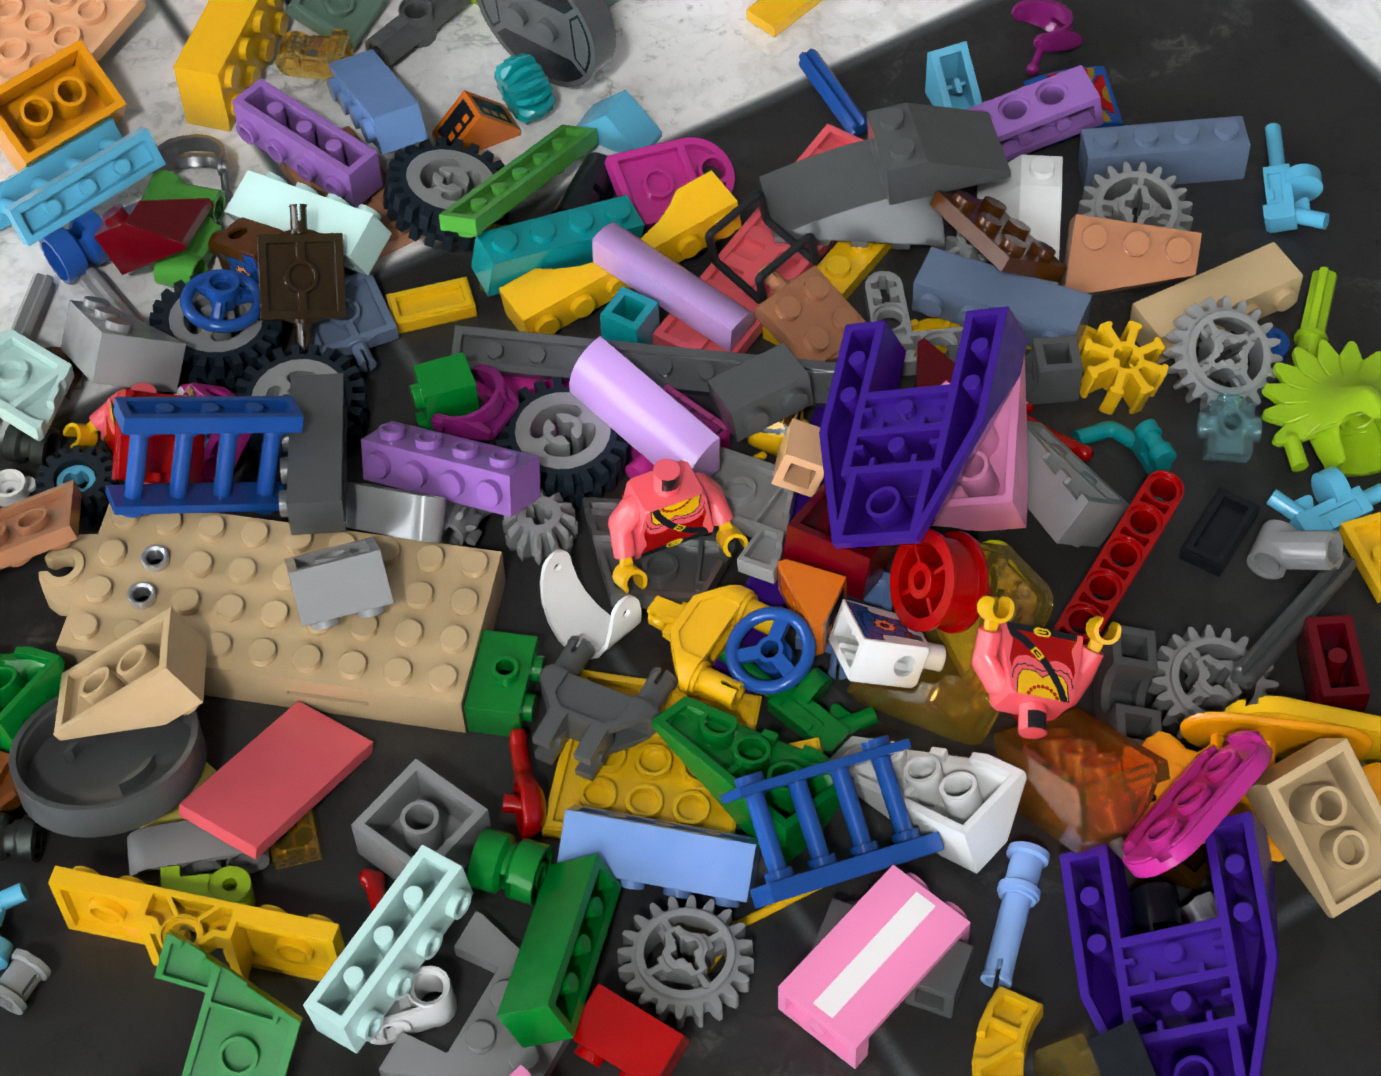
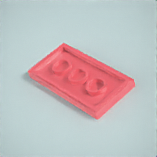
(275, 779)

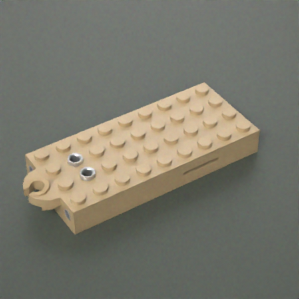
(236, 592)

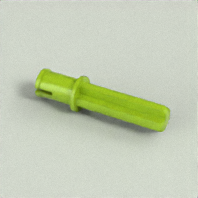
(1316, 310)

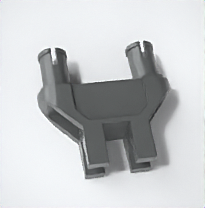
(593, 713)

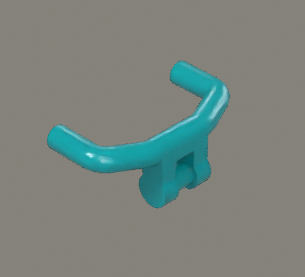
(1144, 441)

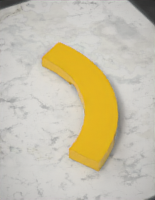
(1005, 1034)

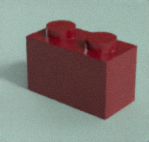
(1333, 663)

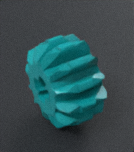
(524, 87)

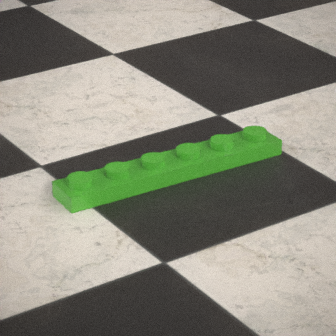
(517, 180)

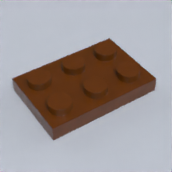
(998, 236)

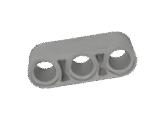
(395, 512)
(185, 846)

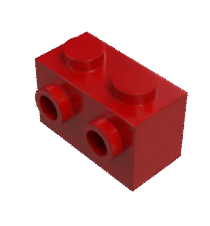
(626, 1037)

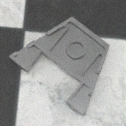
(758, 511)
(484, 1042)

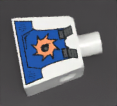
(880, 648)

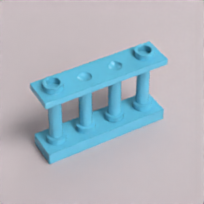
(75, 179)

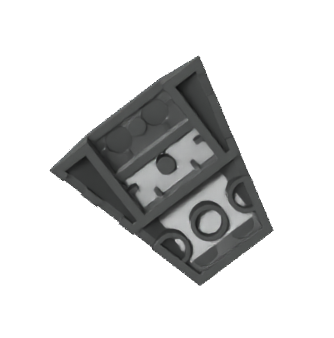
(844, 200)

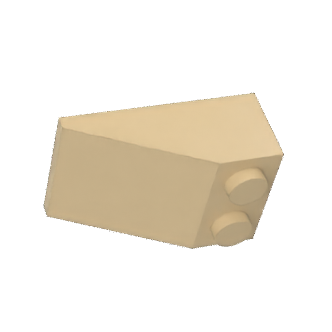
(134, 681)
(1323, 822)

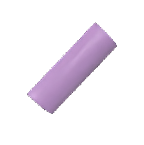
(671, 285)
(642, 410)

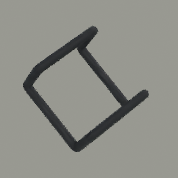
(796, 246)

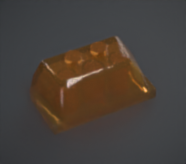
(1082, 779)

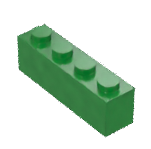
(559, 951)

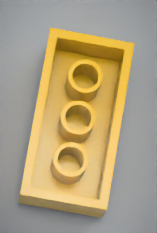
(226, 57)

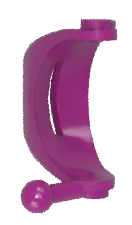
(1053, 18)
(489, 419)

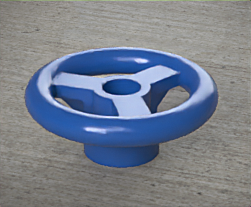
(224, 292)
(780, 665)

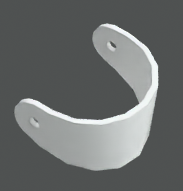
(574, 612)

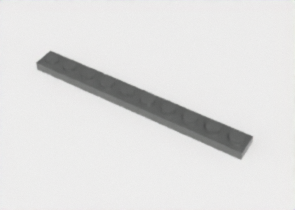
(556, 355)

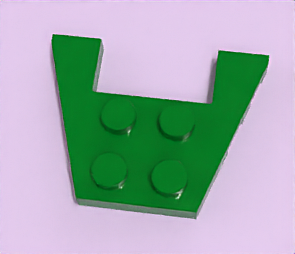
(238, 1025)

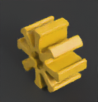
(1121, 367)

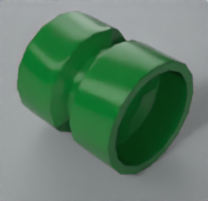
(507, 865)

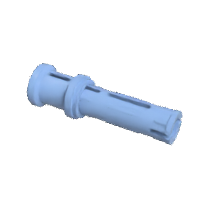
(1018, 894)

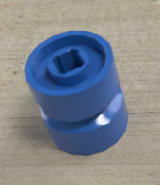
(74, 248)

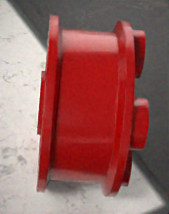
(939, 582)

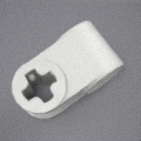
(412, 1014)

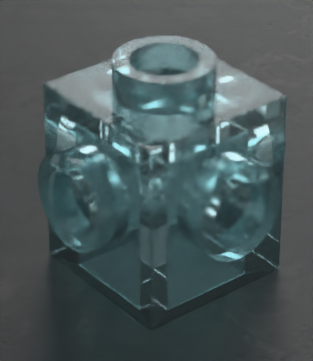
(1221, 442)

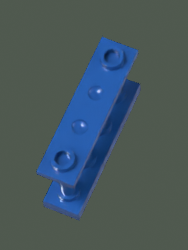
(186, 419)
(823, 866)

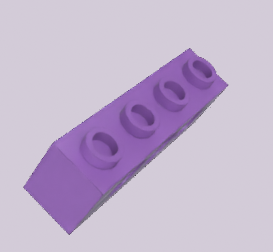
(1044, 112)

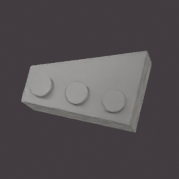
(119, 347)
(1068, 494)

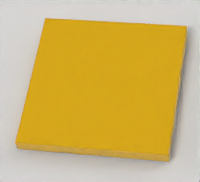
(645, 777)

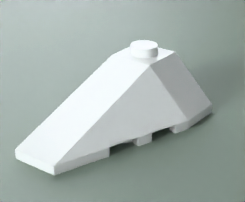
(959, 796)

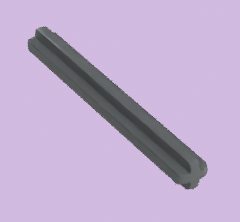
(1290, 624)

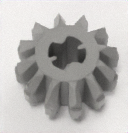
(541, 528)

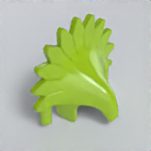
(1332, 405)

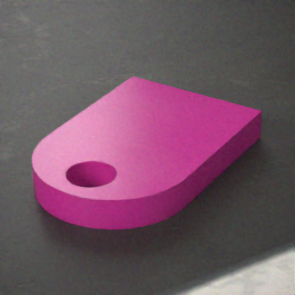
(656, 172)

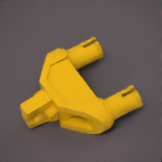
(700, 634)

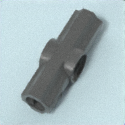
(412, 27)

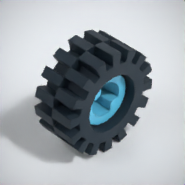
(81, 468)

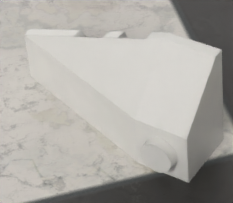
(1032, 196)

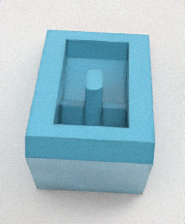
(952, 78)
(621, 123)

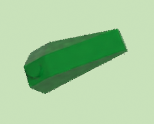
(26, 683)
(723, 750)

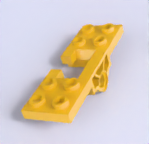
(247, 934)

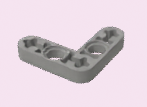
(898, 309)

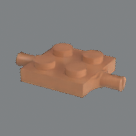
(806, 314)

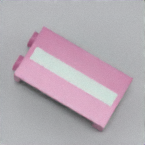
(871, 963)

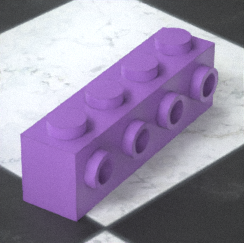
(307, 143)
(451, 468)

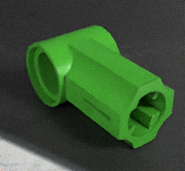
(168, 185)
(189, 261)

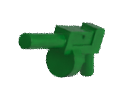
(802, 714)

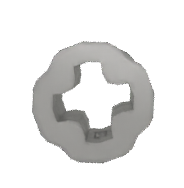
(21, 980)

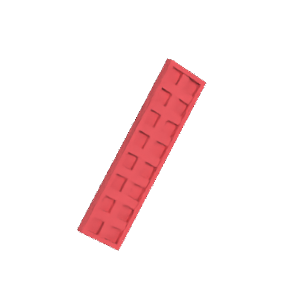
(745, 255)

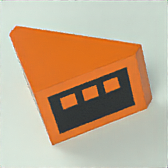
(476, 122)
(813, 595)

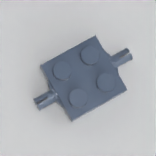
(365, 325)

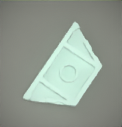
(31, 384)

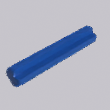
(833, 92)

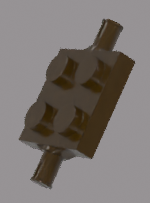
(301, 276)

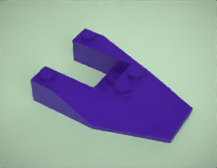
(902, 452)
(1192, 987)

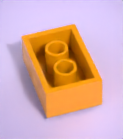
(55, 104)

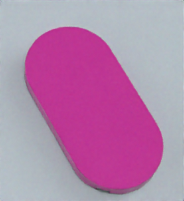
(1195, 804)

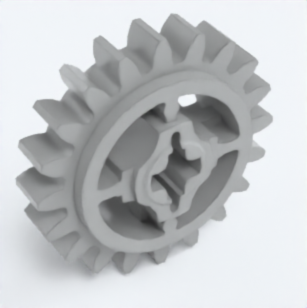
(1153, 197)
(1250, 339)
(1209, 668)
(674, 983)

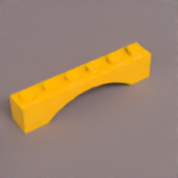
(554, 298)

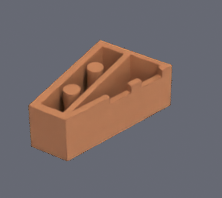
(1124, 256)

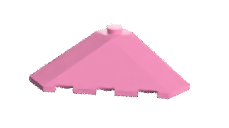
(996, 482)

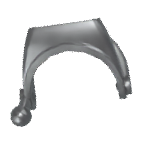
(175, 158)

